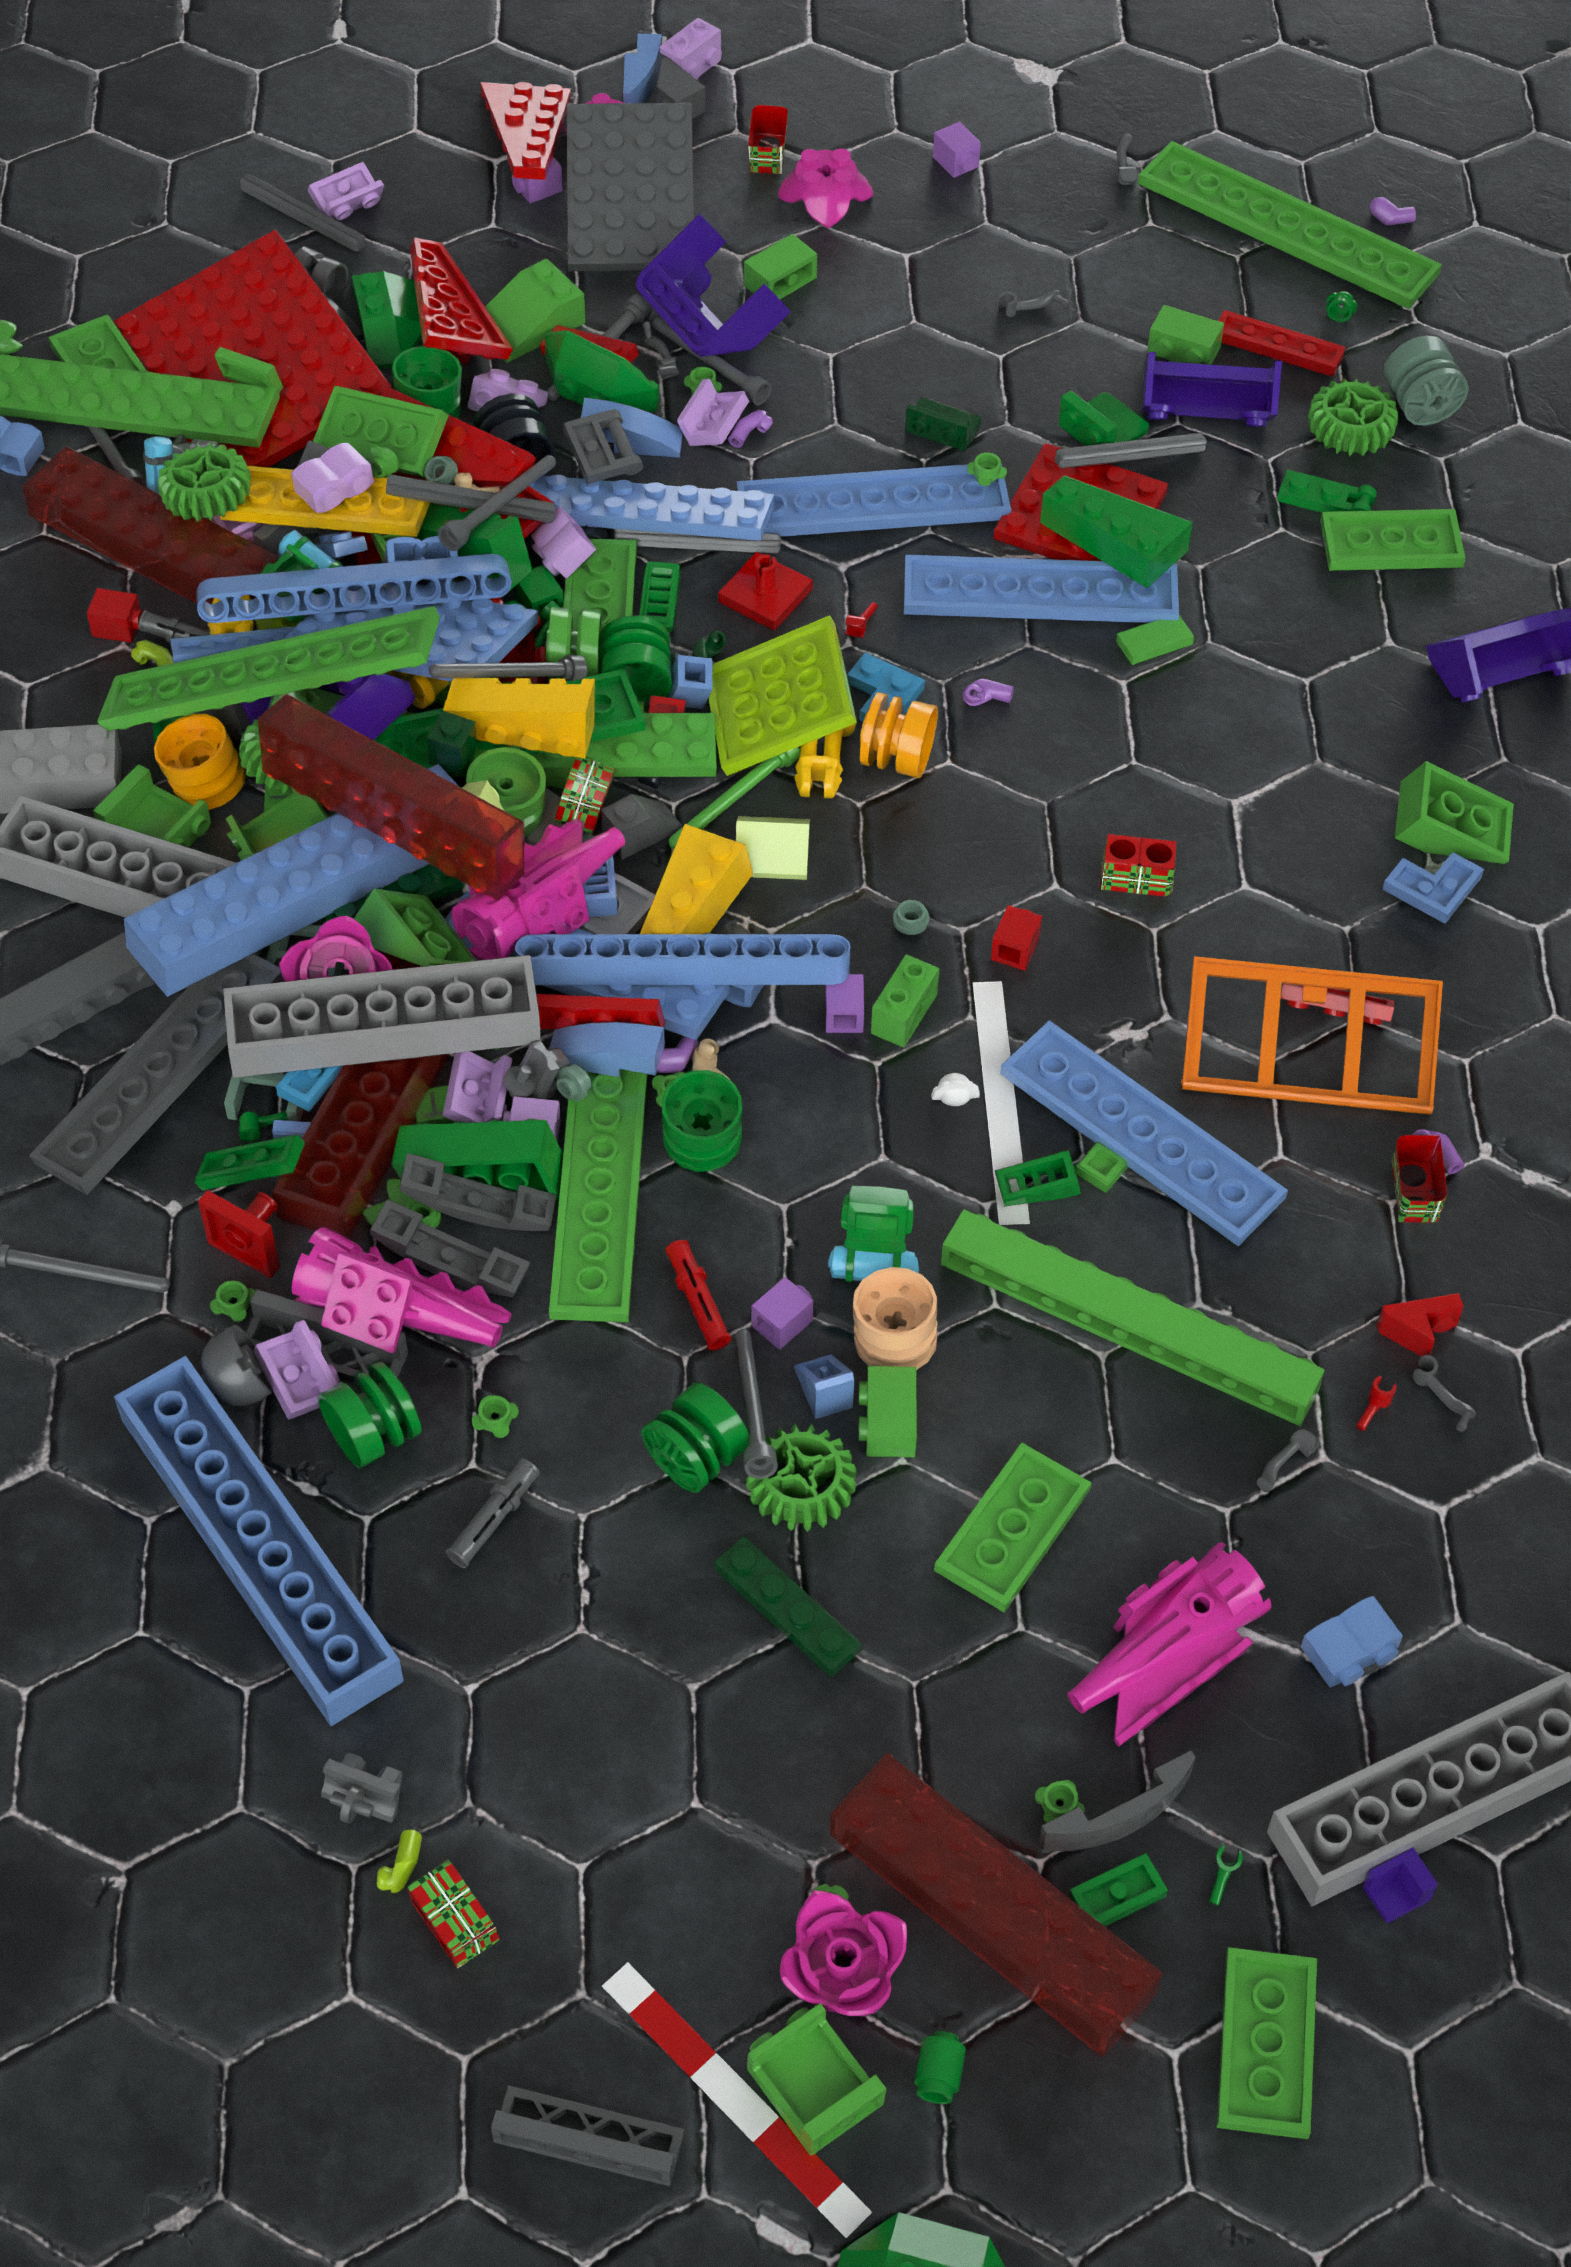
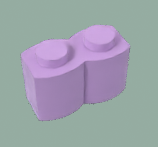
(332, 477)
(562, 544)

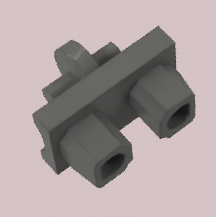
(536, 1072)
(360, 1792)

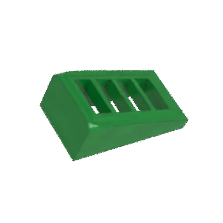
(661, 577)
(1046, 1165)

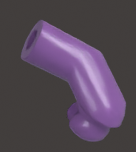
(1390, 214)
(747, 424)
(986, 690)
(676, 1059)
(1451, 1158)

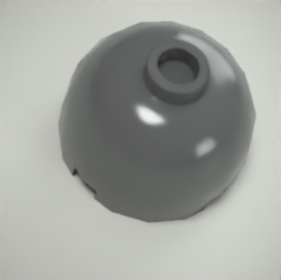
(233, 1369)

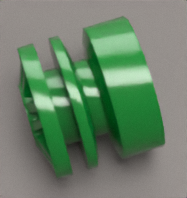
(429, 377)
(642, 650)
(702, 1120)
(376, 1410)
(695, 1437)

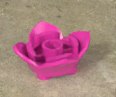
(826, 184)
(336, 941)
(831, 1928)

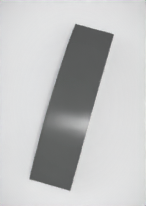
(475, 1201)
(437, 1252)
(1075, 1832)

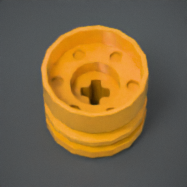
(891, 733)
(200, 760)

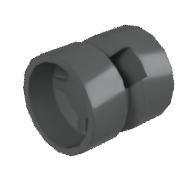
(326, 272)

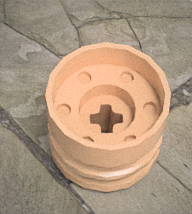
(895, 1318)

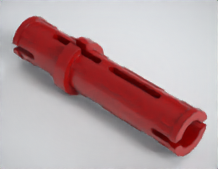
(682, 1259)

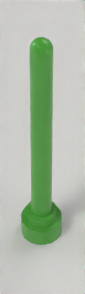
(738, 790)

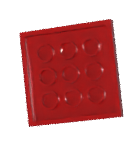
(1023, 524)

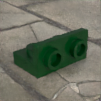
(942, 423)

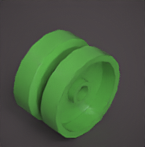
(564, 640)
(516, 779)

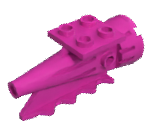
(544, 899)
(377, 1298)
(1174, 1638)

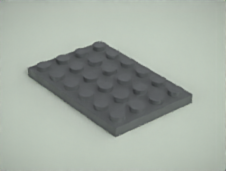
(627, 182)

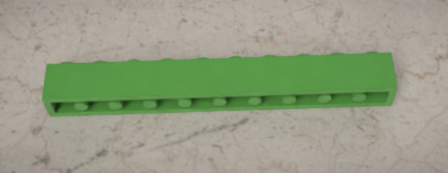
(1132, 1317)

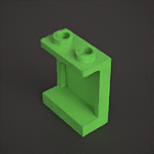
(153, 811)
(276, 824)
(813, 2079)

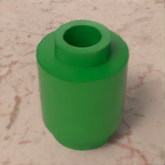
(939, 2067)

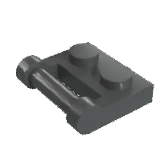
(593, 450)

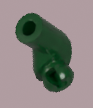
(710, 645)

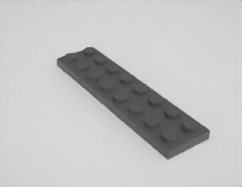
(146, 1079)

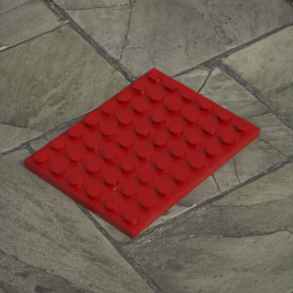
(267, 310)

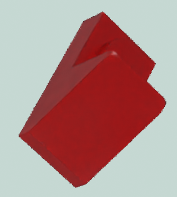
(1413, 1321)

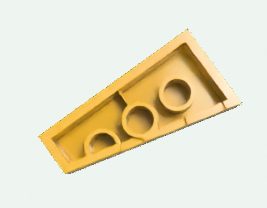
(527, 715)
(698, 883)

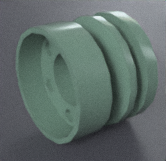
(1425, 380)

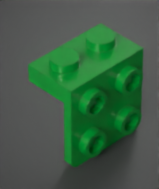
(1100, 420)

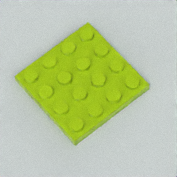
(780, 695)

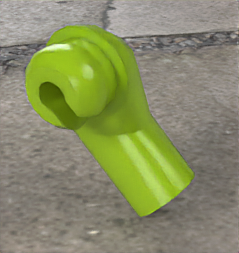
(148, 650)
(405, 1862)

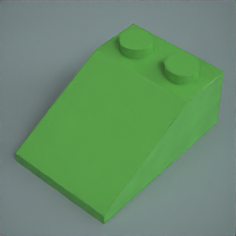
(534, 305)
(1452, 815)
(411, 929)

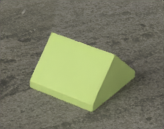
(775, 846)

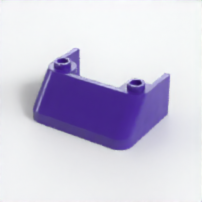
(679, 278)
(1210, 391)
(1503, 653)
(367, 704)

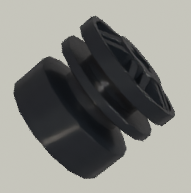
(516, 421)

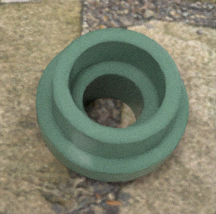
(438, 465)
(911, 910)
(573, 1082)

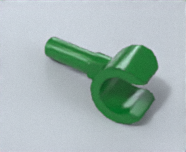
(545, 613)
(251, 1123)
(1223, 1874)

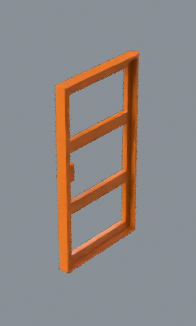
(1314, 991)

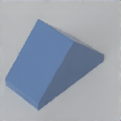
(826, 1385)

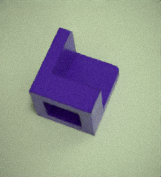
(1399, 1885)

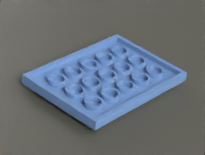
(465, 633)

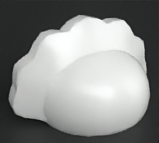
(955, 1090)

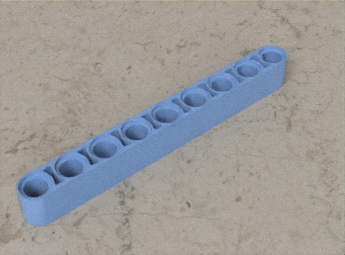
(338, 579)
(687, 959)

